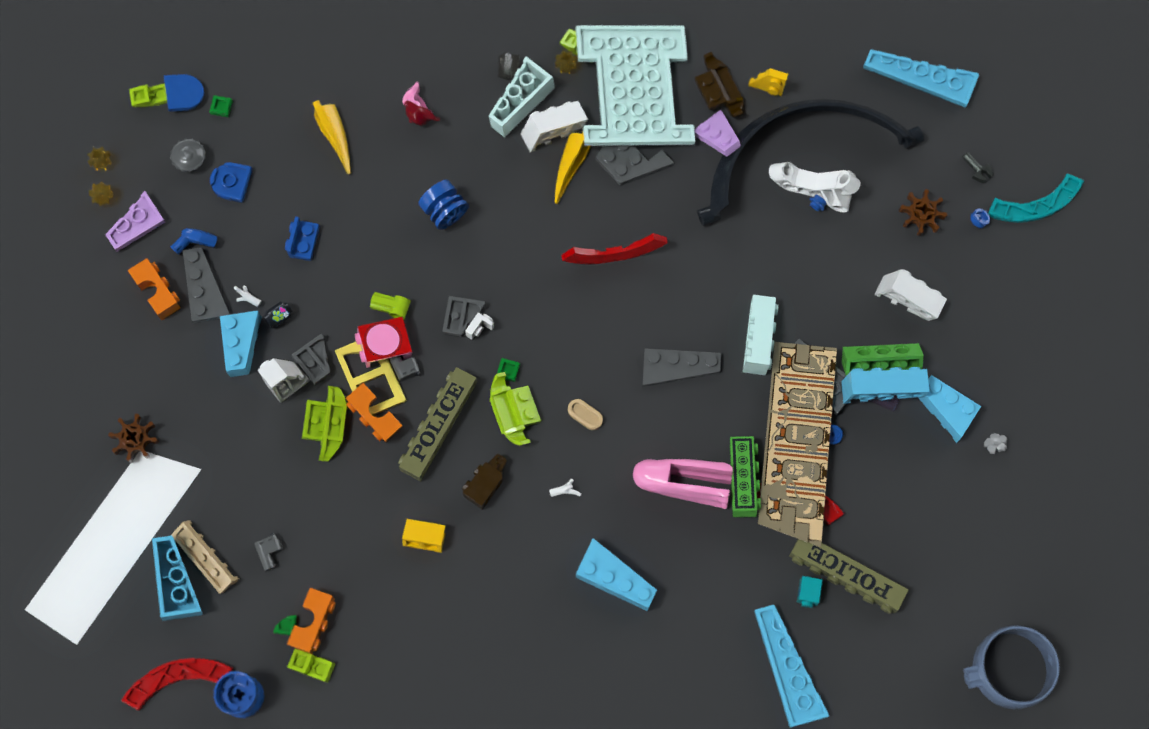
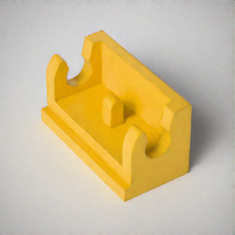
(423, 535)

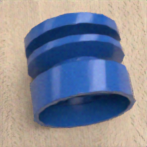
(443, 204)
(230, 688)

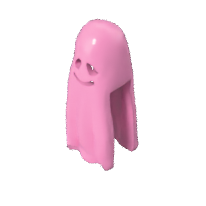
(656, 477)

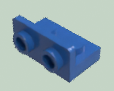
(302, 239)

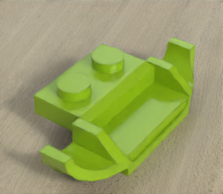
(513, 409)
(326, 422)

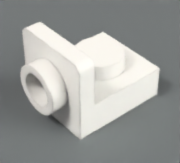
(475, 327)

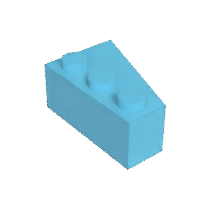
(239, 340)
(950, 407)

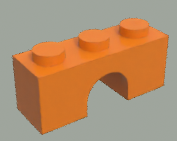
(146, 275)
(384, 426)
(308, 638)

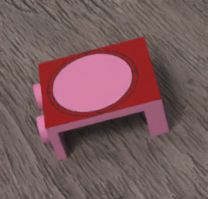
(383, 340)

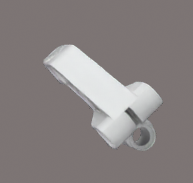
(833, 186)

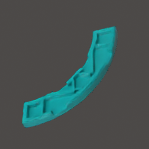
(1039, 208)

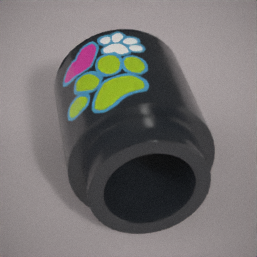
(278, 314)

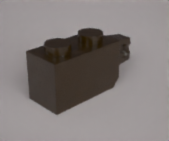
(486, 481)

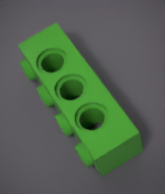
(882, 357)

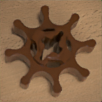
(929, 209)
(140, 434)

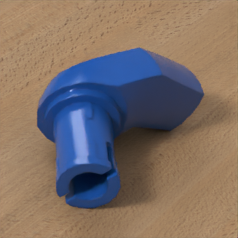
(193, 236)

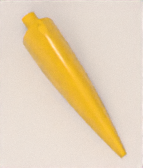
(331, 126)
(572, 158)

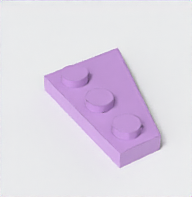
(718, 134)
(136, 223)

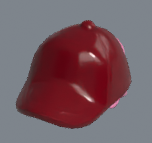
(416, 108)

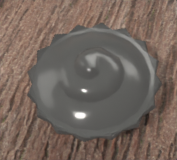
(187, 155)

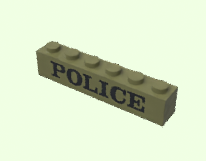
(438, 424)
(850, 574)

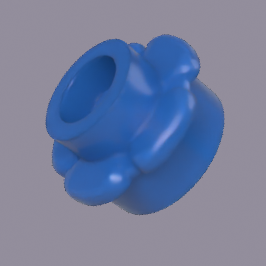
(817, 203)

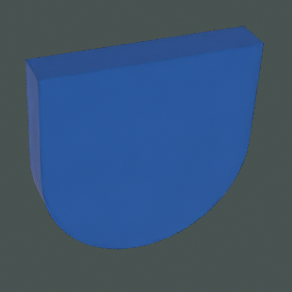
(182, 92)
(231, 181)

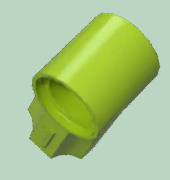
(394, 306)

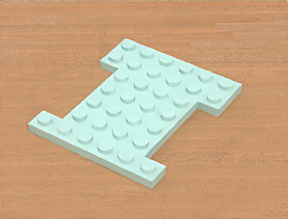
(634, 84)

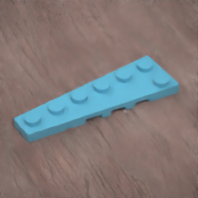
(936, 80)
(794, 684)

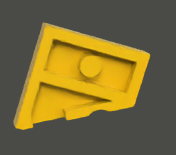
(770, 81)

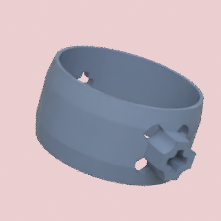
(976, 676)

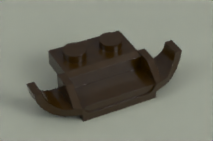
(718, 87)

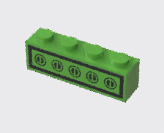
(743, 476)

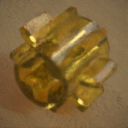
(561, 61)
(95, 154)
(101, 188)

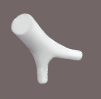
(246, 296)
(565, 489)

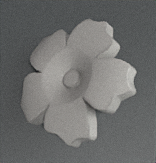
(996, 443)

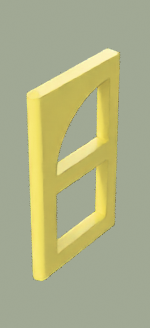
(385, 369)

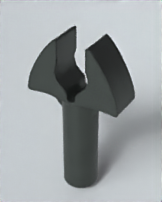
(978, 169)

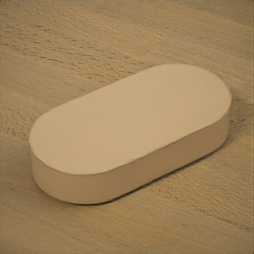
(585, 414)

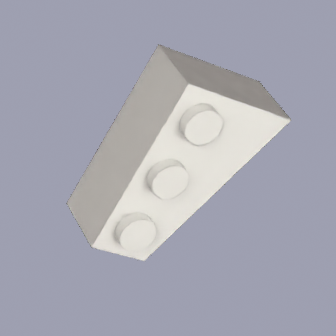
(552, 123)
(912, 293)
(282, 377)

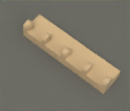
(204, 557)

